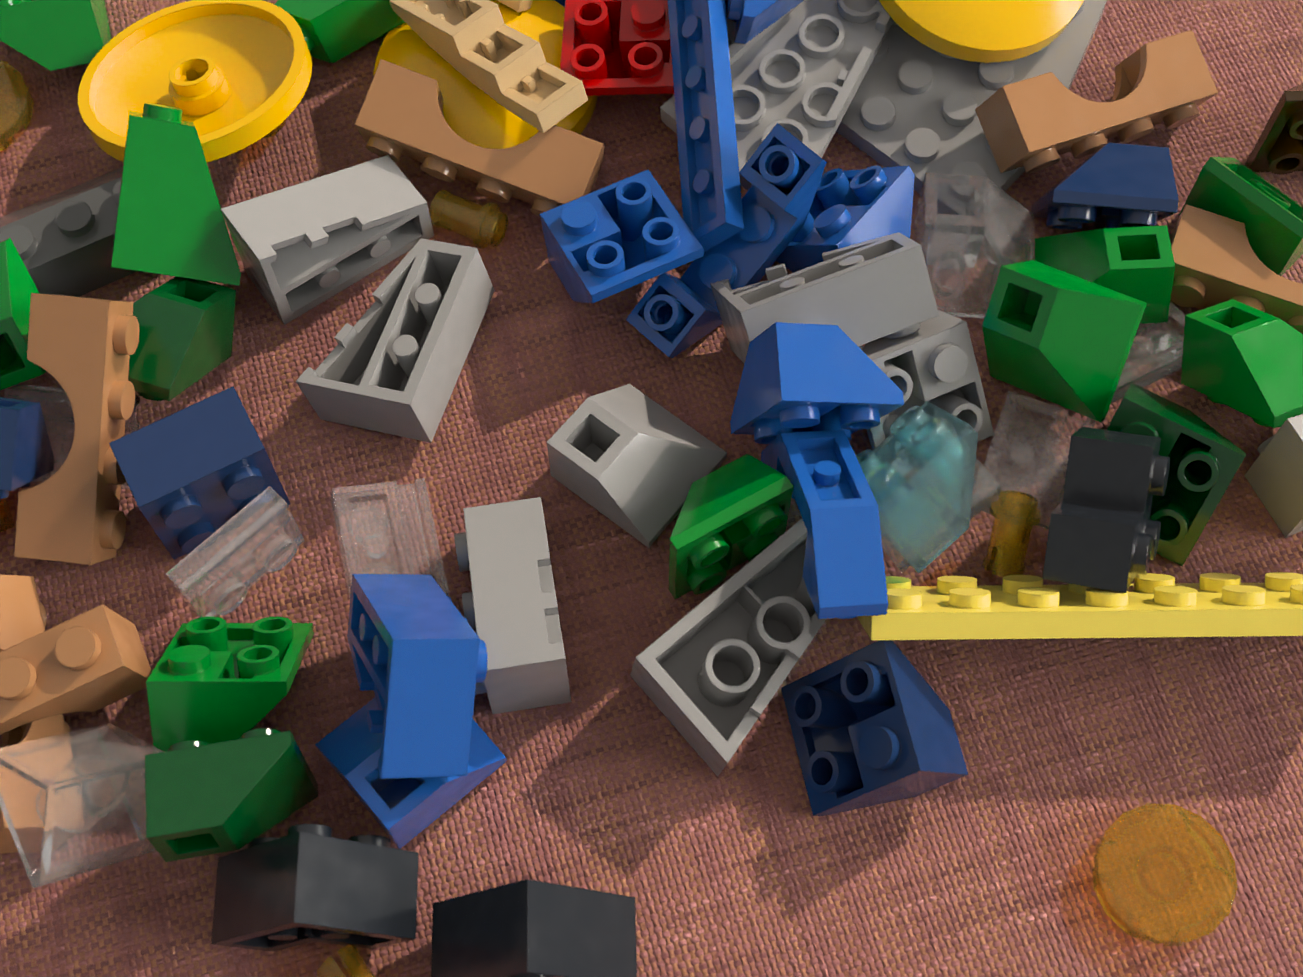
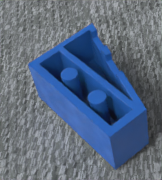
(423, 671)

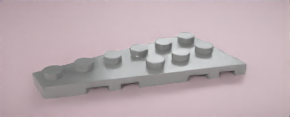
(801, 73)

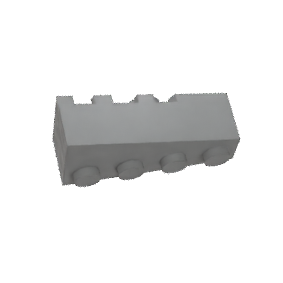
(733, 651)

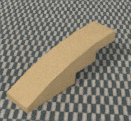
(495, 57)

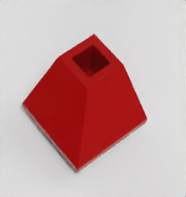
(618, 46)

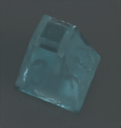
(923, 482)

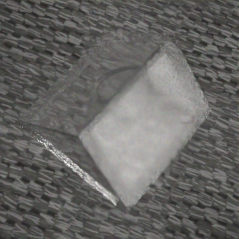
(75, 801)

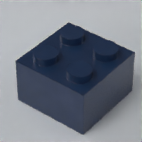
(196, 470)

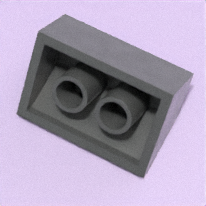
(69, 237)

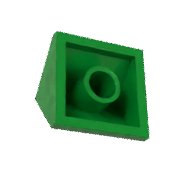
(1269, 215)

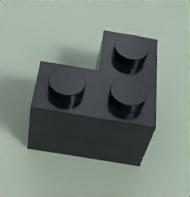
(1104, 524)
(315, 891)
(534, 932)

